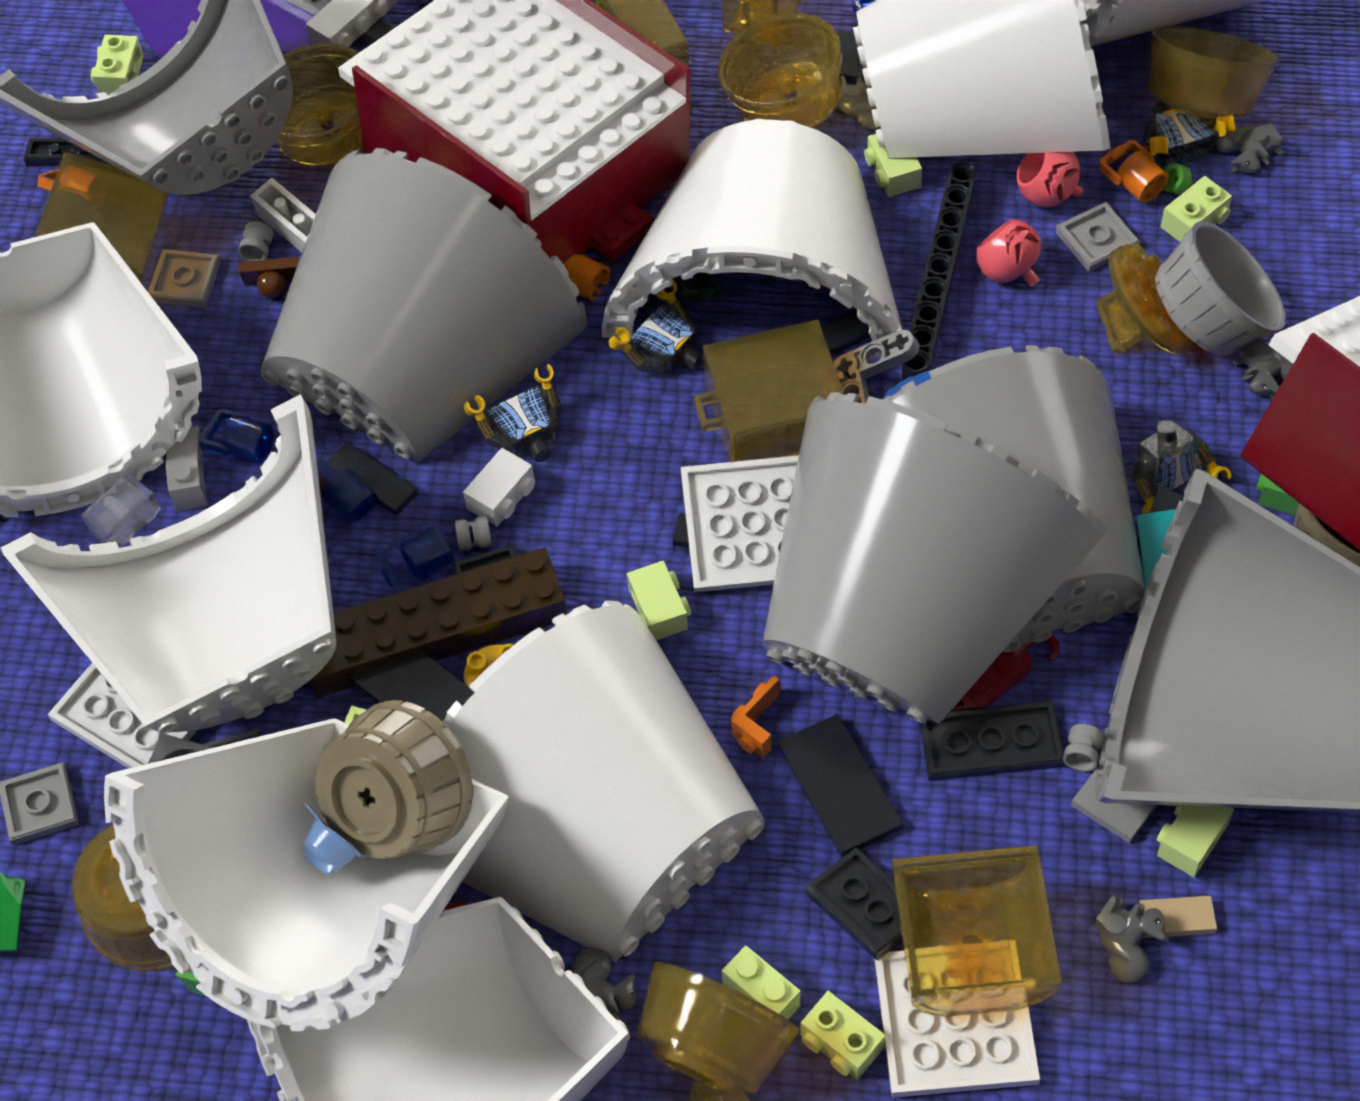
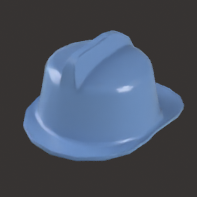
(326, 848)

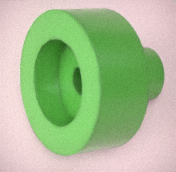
(1179, 178)

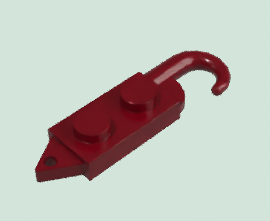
(1002, 676)

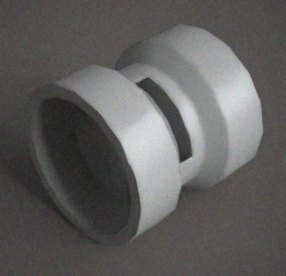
(256, 241)
(480, 532)
(1083, 747)

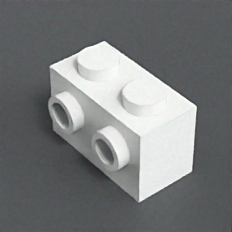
(499, 487)

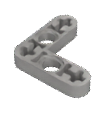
(859, 361)

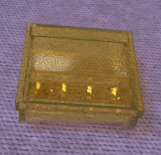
(976, 931)

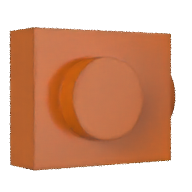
(749, 734)

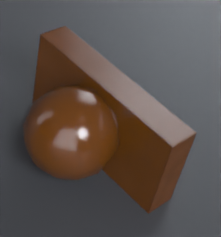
(269, 274)

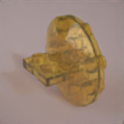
(1135, 306)

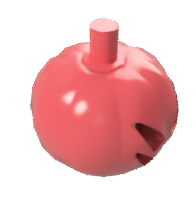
(1049, 178)
(1010, 253)

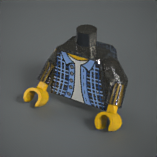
(1182, 136)
(663, 339)
(522, 422)
(1170, 460)

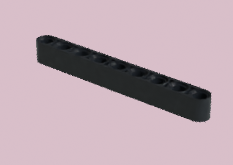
(941, 267)

